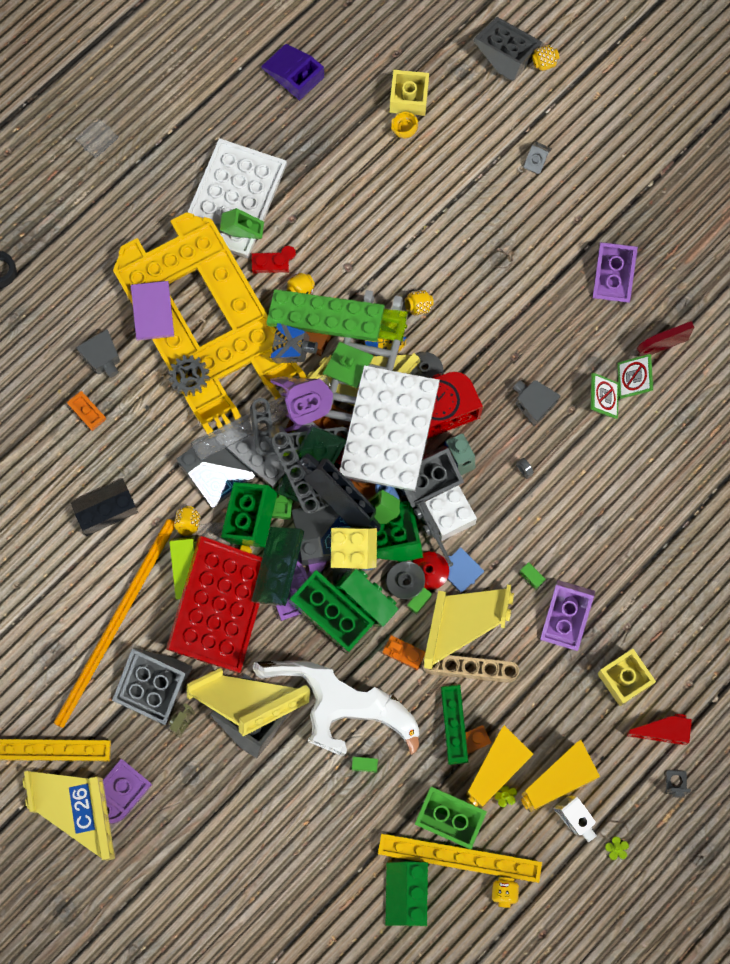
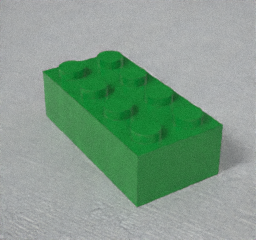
(331, 611)

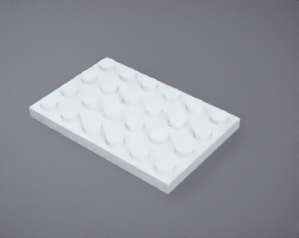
(238, 180)
(389, 428)

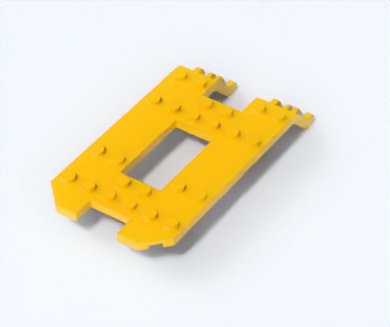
(249, 341)

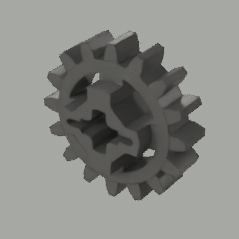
(193, 368)

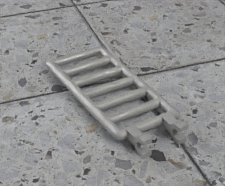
(391, 354)

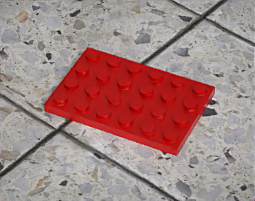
(216, 606)

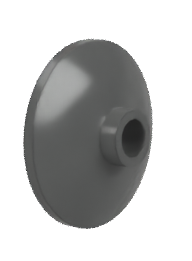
(432, 361)
(402, 572)

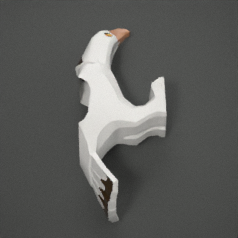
(339, 701)

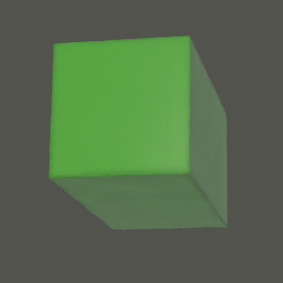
(532, 576)
(419, 601)
(364, 764)

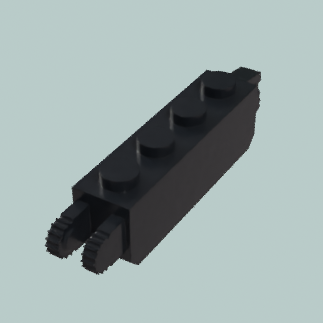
(339, 492)

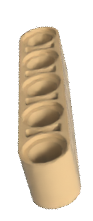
(479, 672)

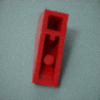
(672, 729)

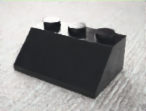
(104, 507)

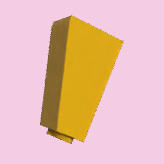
(499, 766)
(563, 777)

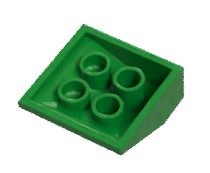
(400, 537)

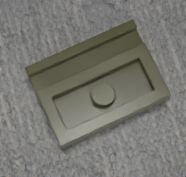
(181, 721)

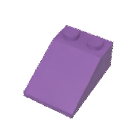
(615, 272)
(567, 615)

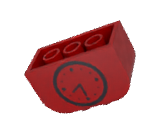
(454, 404)

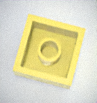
(409, 92)
(353, 547)
(626, 677)

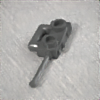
(430, 527)

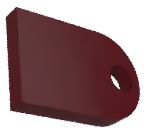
(666, 339)

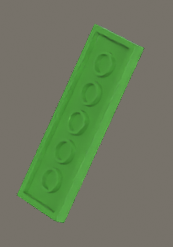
(326, 315)

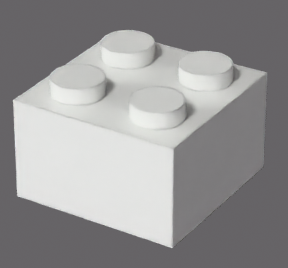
(451, 512)

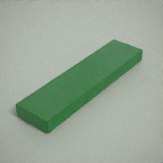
(454, 724)

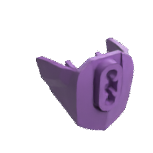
(310, 396)

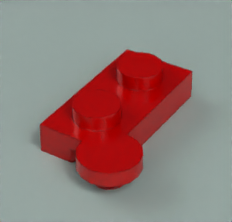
(273, 261)

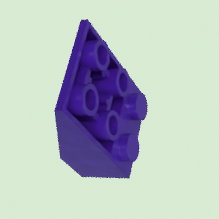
(294, 70)

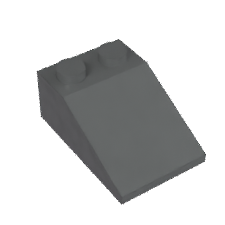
(436, 476)

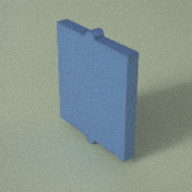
(463, 571)

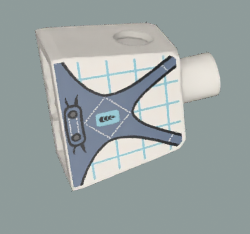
(571, 811)

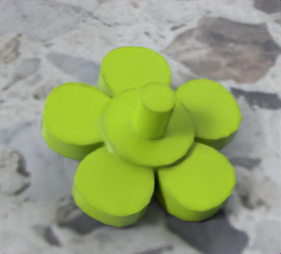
(506, 796)
(617, 848)

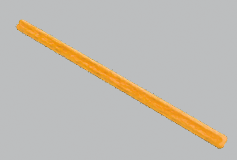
(114, 624)

